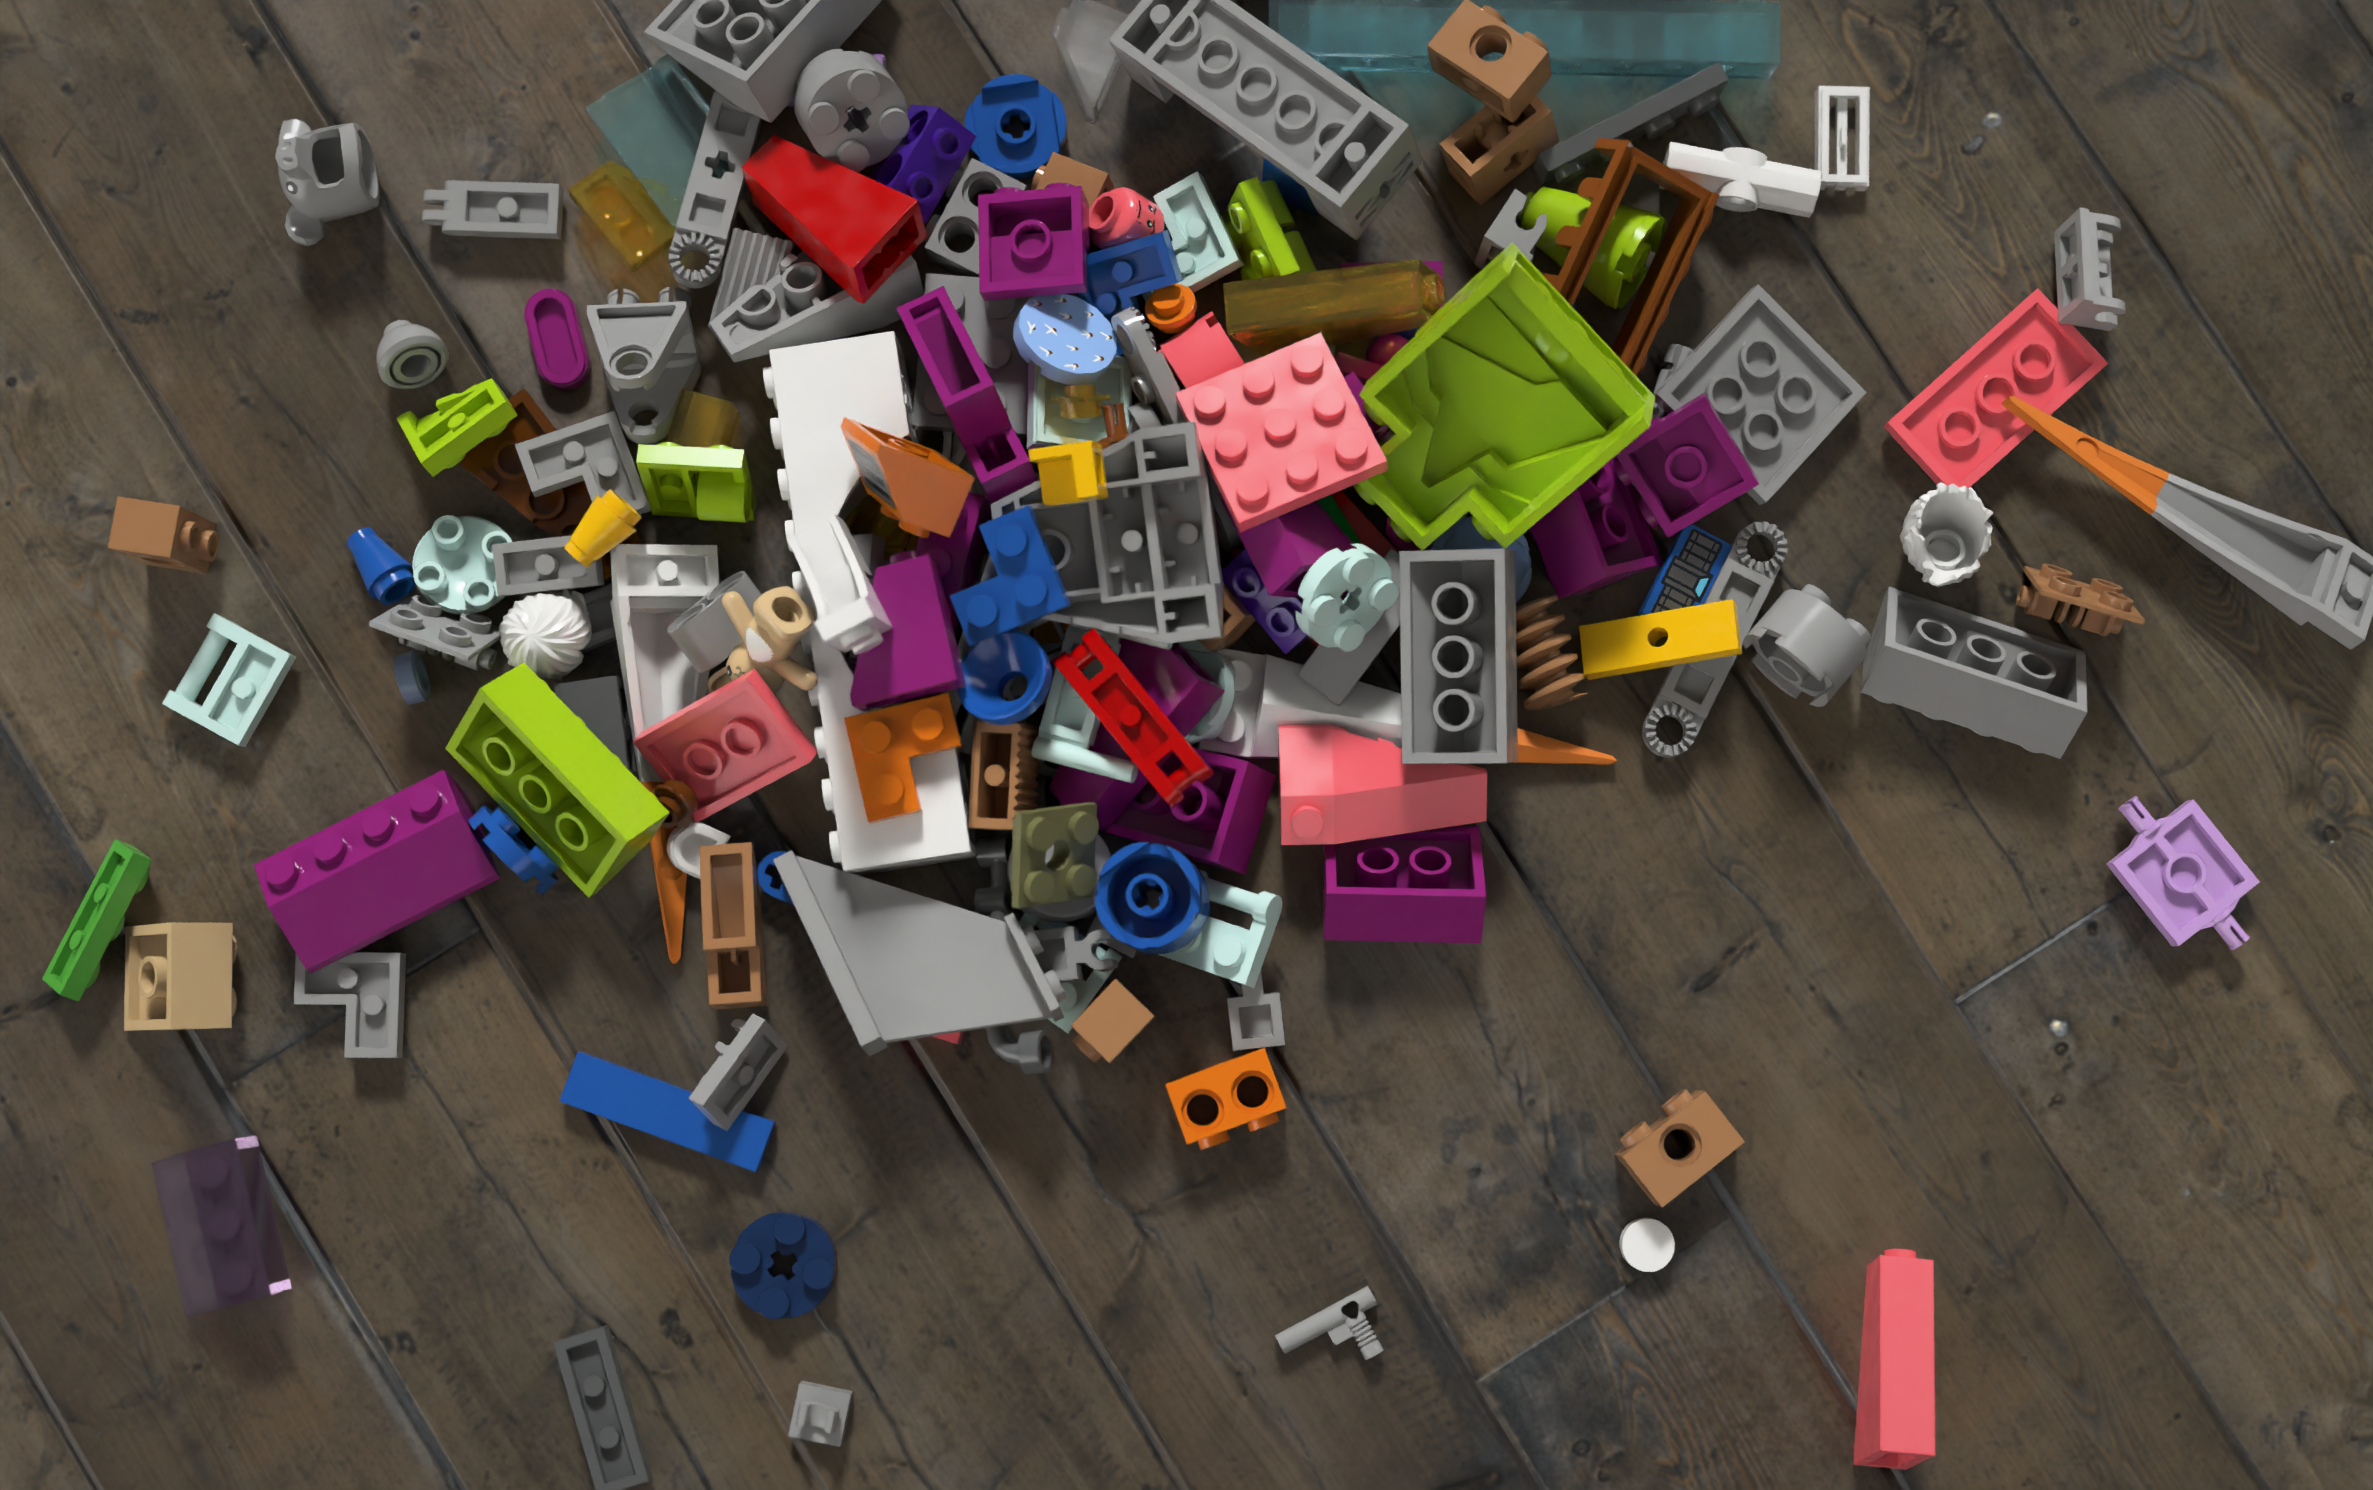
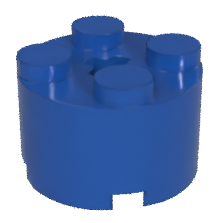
(1123, 893)

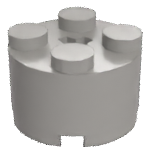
(868, 129)
(1807, 645)

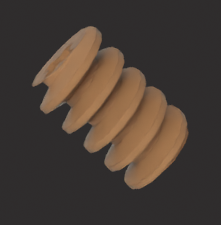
(1542, 656)

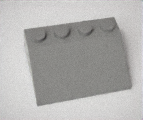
(755, 46)

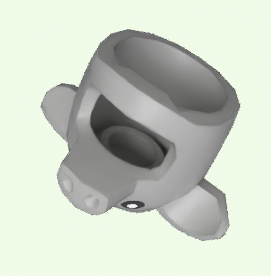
(324, 176)

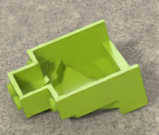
(1498, 409)

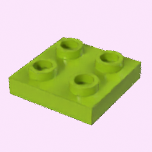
(697, 482)

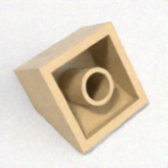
(179, 976)

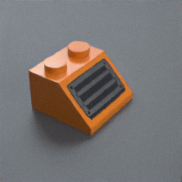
(908, 479)

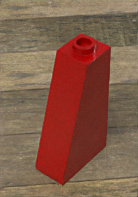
(835, 215)

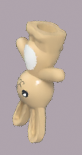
(767, 639)

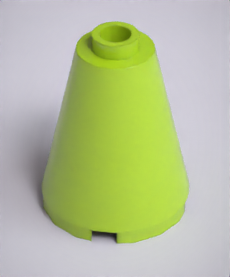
(1622, 254)

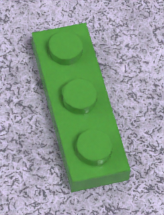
(97, 920)

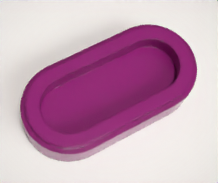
(557, 339)

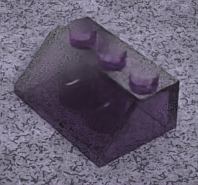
(221, 1225)

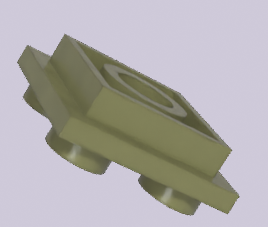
(1072, 865)

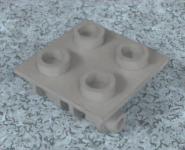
(432, 629)

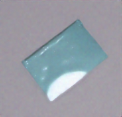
(657, 131)

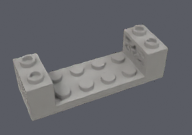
(1274, 101)

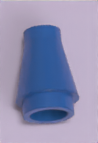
(381, 568)

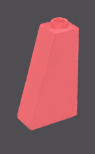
(1896, 1363)

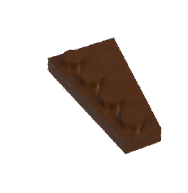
(500, 469)

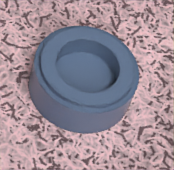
(412, 677)

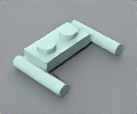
(1069, 723)

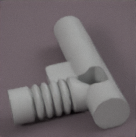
(1338, 1326)

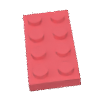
(1958, 420)

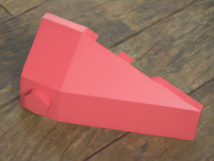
(1357, 789)

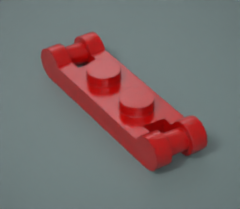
(1132, 717)

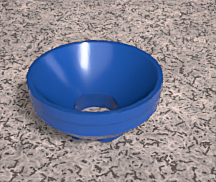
(992, 665)

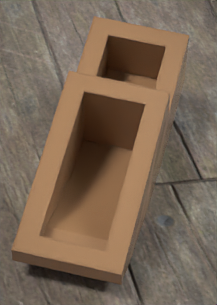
(732, 926)

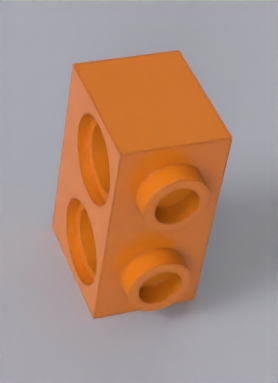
(1221, 1084)

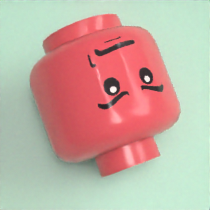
(1123, 217)

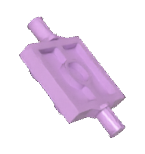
(2183, 873)

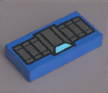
(1686, 571)

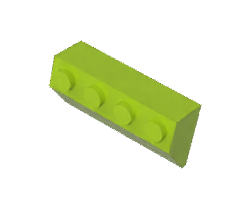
(555, 778)

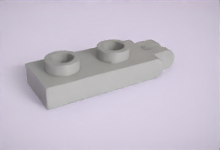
(497, 209)

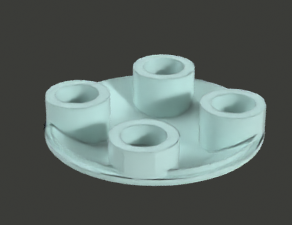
(457, 564)

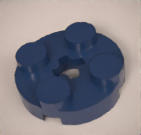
(752, 1263)

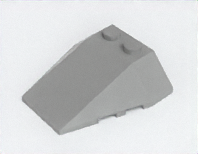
(1147, 552)

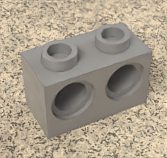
(962, 217)

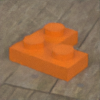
(886, 743)

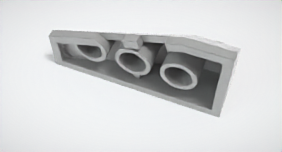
(807, 308)

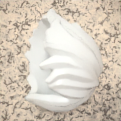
(1946, 534)
(547, 633)

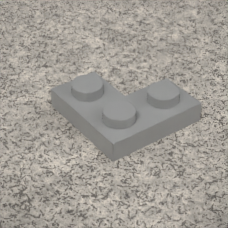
(584, 452)
(373, 996)

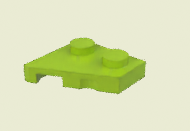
(458, 426)

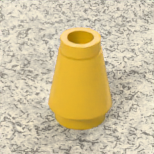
(602, 528)

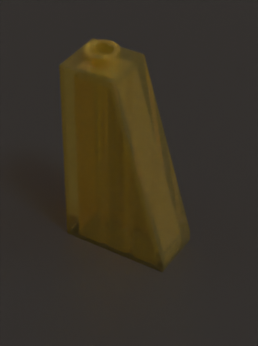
(1334, 302)

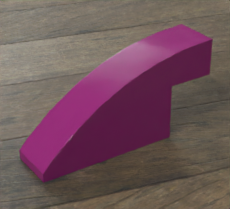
(967, 394)

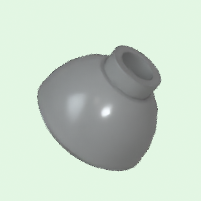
(410, 355)

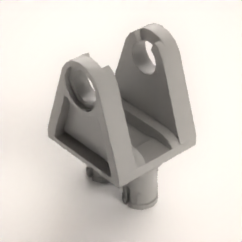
(646, 357)

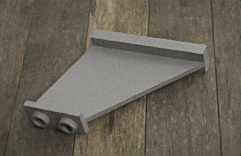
(915, 962)

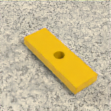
(1629, 643)

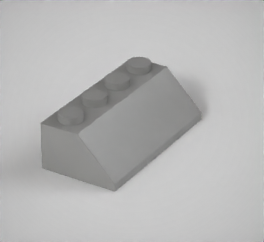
(1458, 656)
(1976, 673)

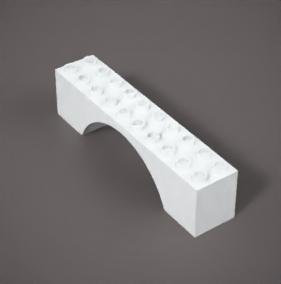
(813, 394)

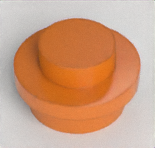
(1171, 308)

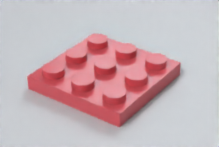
(1281, 432)

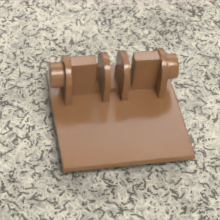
(2095, 606)

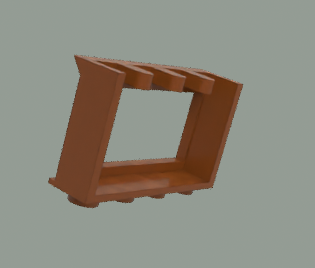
(1670, 261)

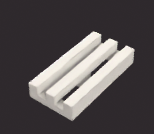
(1840, 179)

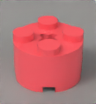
(1200, 352)

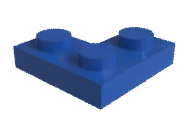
(1129, 270)
(1025, 584)

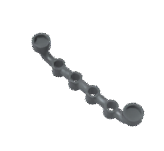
(1034, 1048)

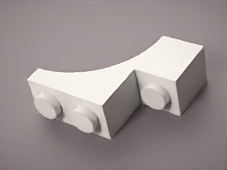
(838, 579)

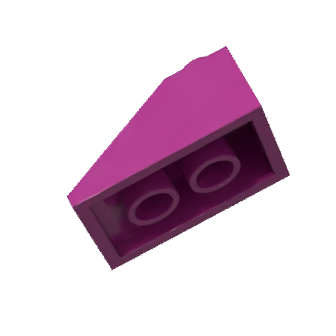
(1212, 822)

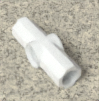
(1747, 179)

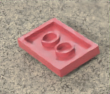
(727, 744)

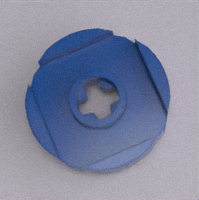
(1035, 105)
(513, 849)

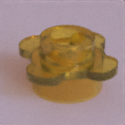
(1080, 401)

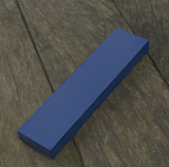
(663, 1111)

